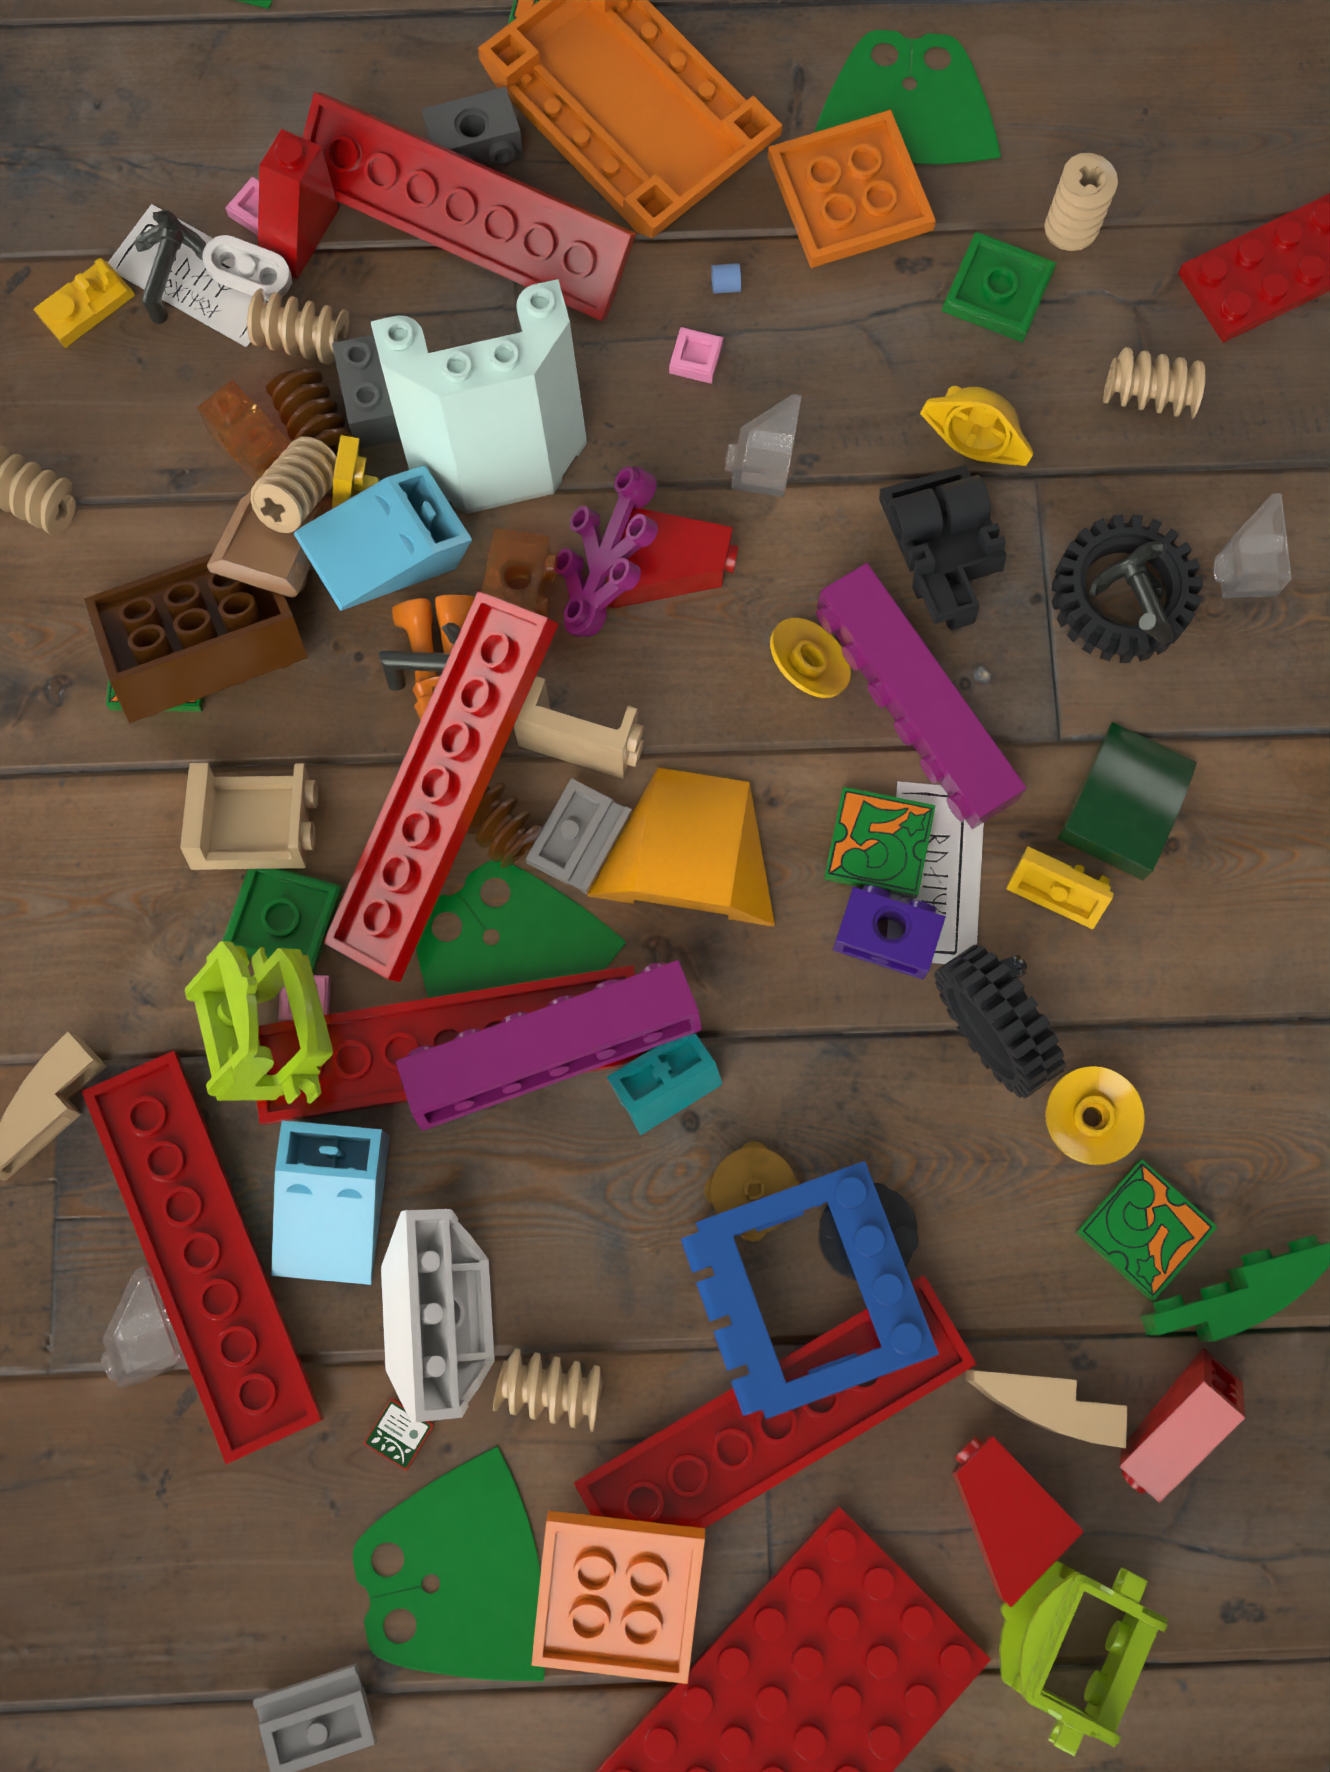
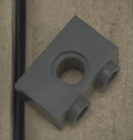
(480, 115)
(365, 392)

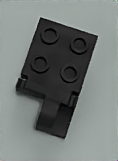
(945, 540)

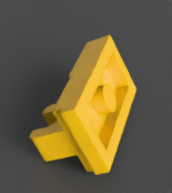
(84, 302)
(349, 472)
(1060, 887)

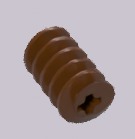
(306, 407)
(501, 829)

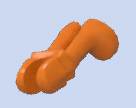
(417, 619)

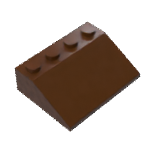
(189, 636)

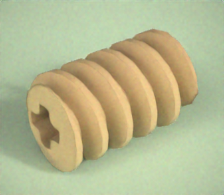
(1081, 202)
(295, 330)
(1156, 381)
(293, 484)
(35, 494)
(549, 1389)

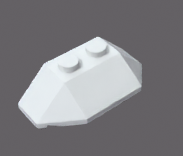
(436, 1314)

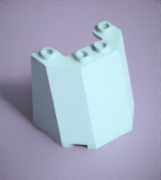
(492, 414)

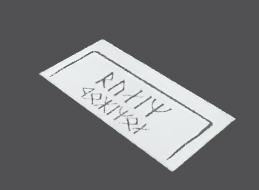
(189, 282)
(949, 873)

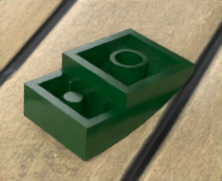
(1128, 801)

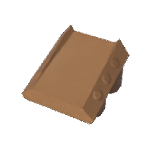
(261, 555)

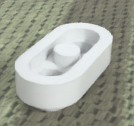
(250, 266)

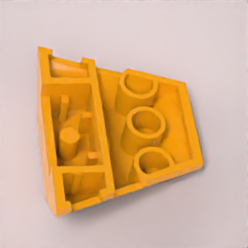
(691, 848)

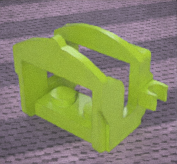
(229, 1023)
(1036, 1631)

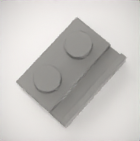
(578, 836)
(315, 1720)

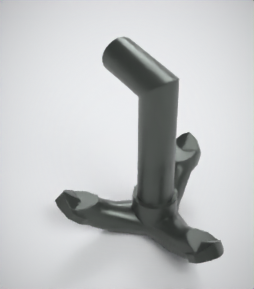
(171, 236)
(1144, 585)
(396, 661)

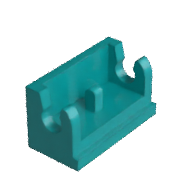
(665, 1081)

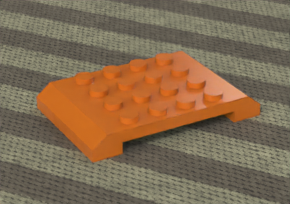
(628, 104)

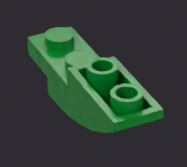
(1260, 1290)

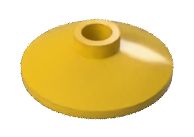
(810, 657)
(1118, 1111)

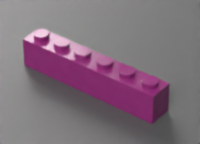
(919, 697)
(548, 1044)

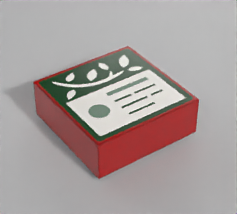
(397, 1436)

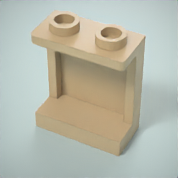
(577, 739)
(248, 820)

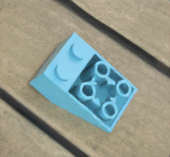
(385, 539)
(328, 1201)

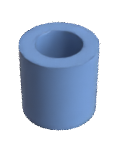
(726, 278)

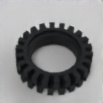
(1091, 625)
(1000, 1021)

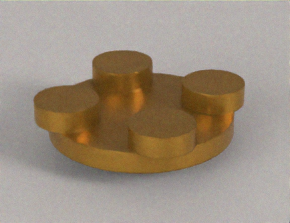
(747, 1177)

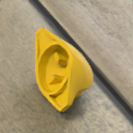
(979, 425)

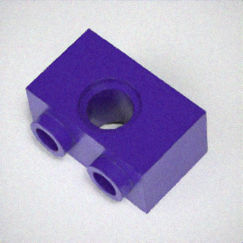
(907, 954)

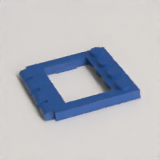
(877, 1269)

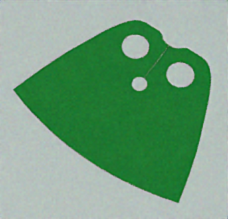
(939, 119)
(538, 931)
(482, 1549)

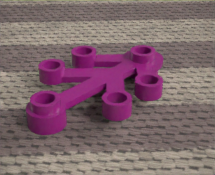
(586, 609)

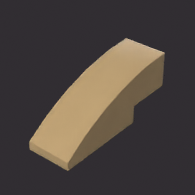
(43, 1102)
(1054, 1406)

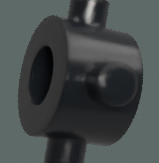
(1017, 965)

